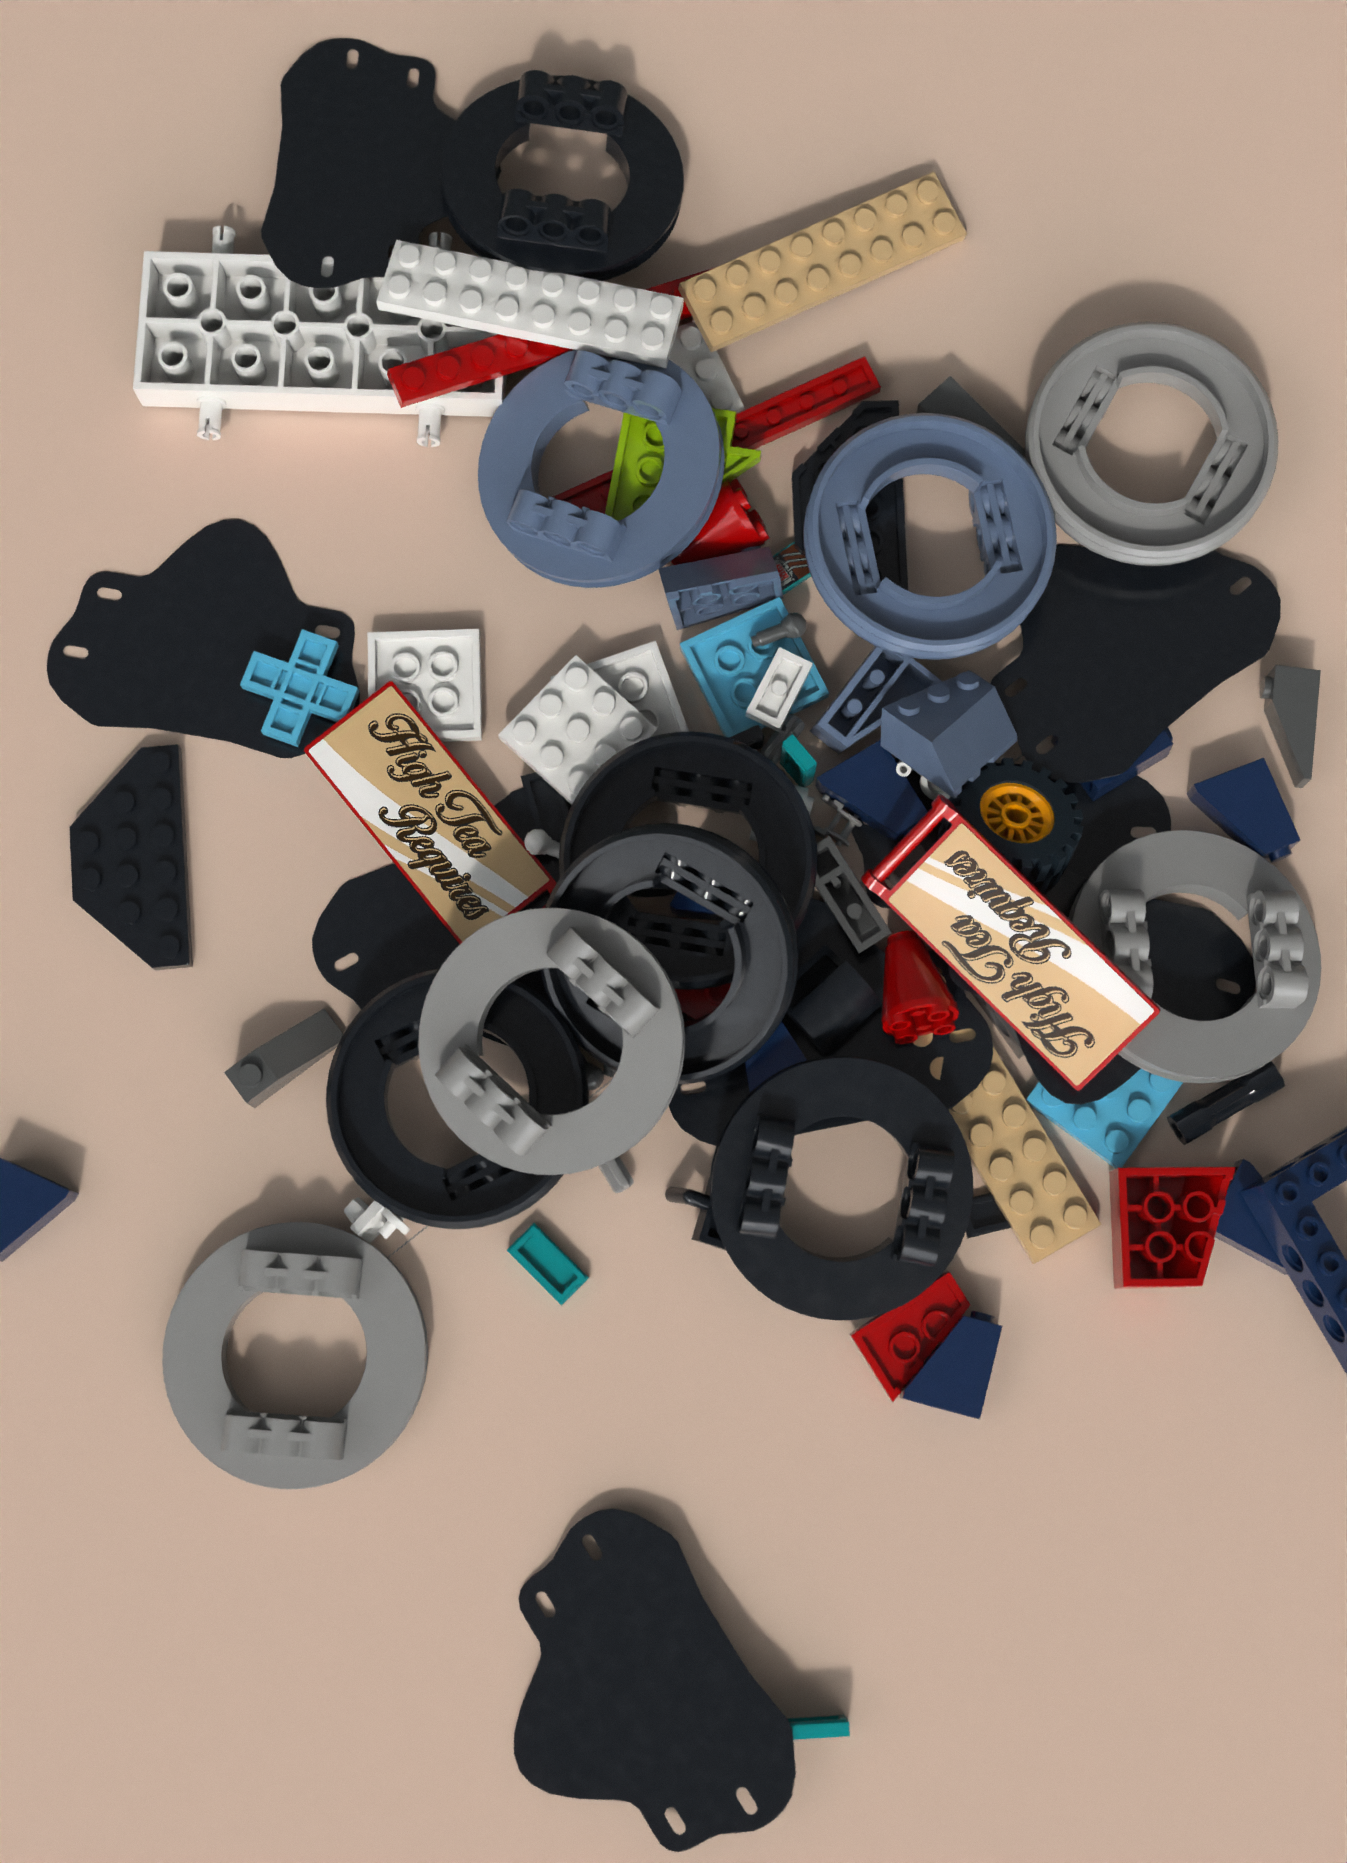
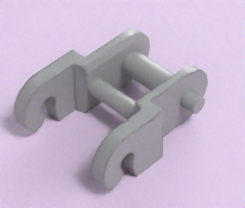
(852, 822)

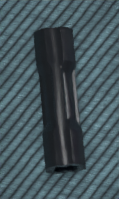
(1224, 1102)

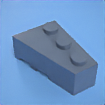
(859, 704)

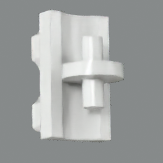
(373, 1220)

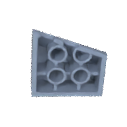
(720, 585)
(949, 730)

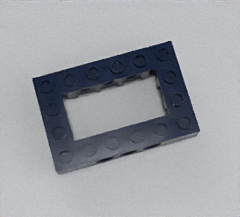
(1300, 1237)

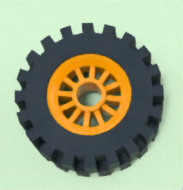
(1023, 818)

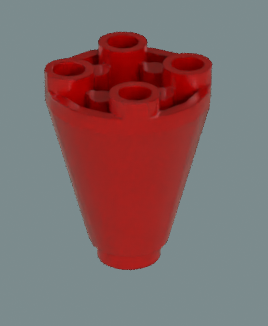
(728, 527)
(914, 992)

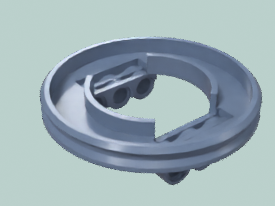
(1007, 509)
(583, 544)

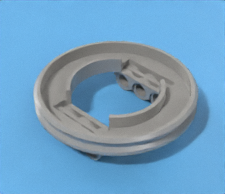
(1228, 484)
(1283, 942)
(623, 983)
(288, 1448)

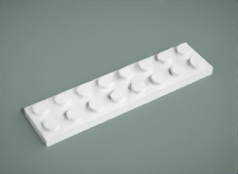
(530, 303)

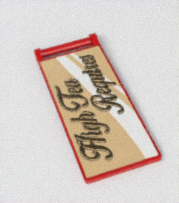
(428, 814)
(1014, 947)

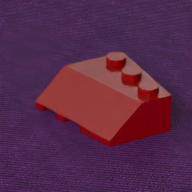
(1165, 1224)

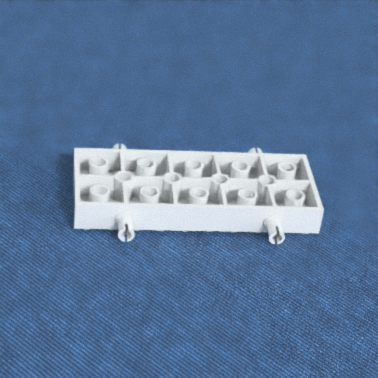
(246, 337)

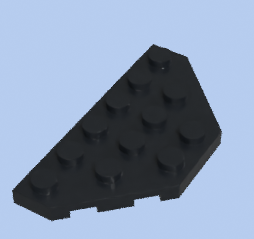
(883, 512)
(134, 859)

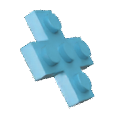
(299, 687)

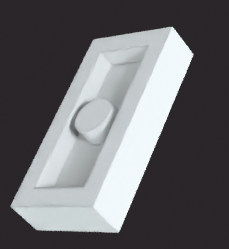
(779, 689)

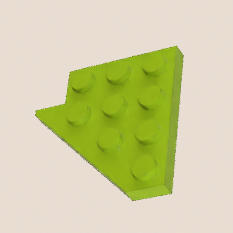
(641, 461)

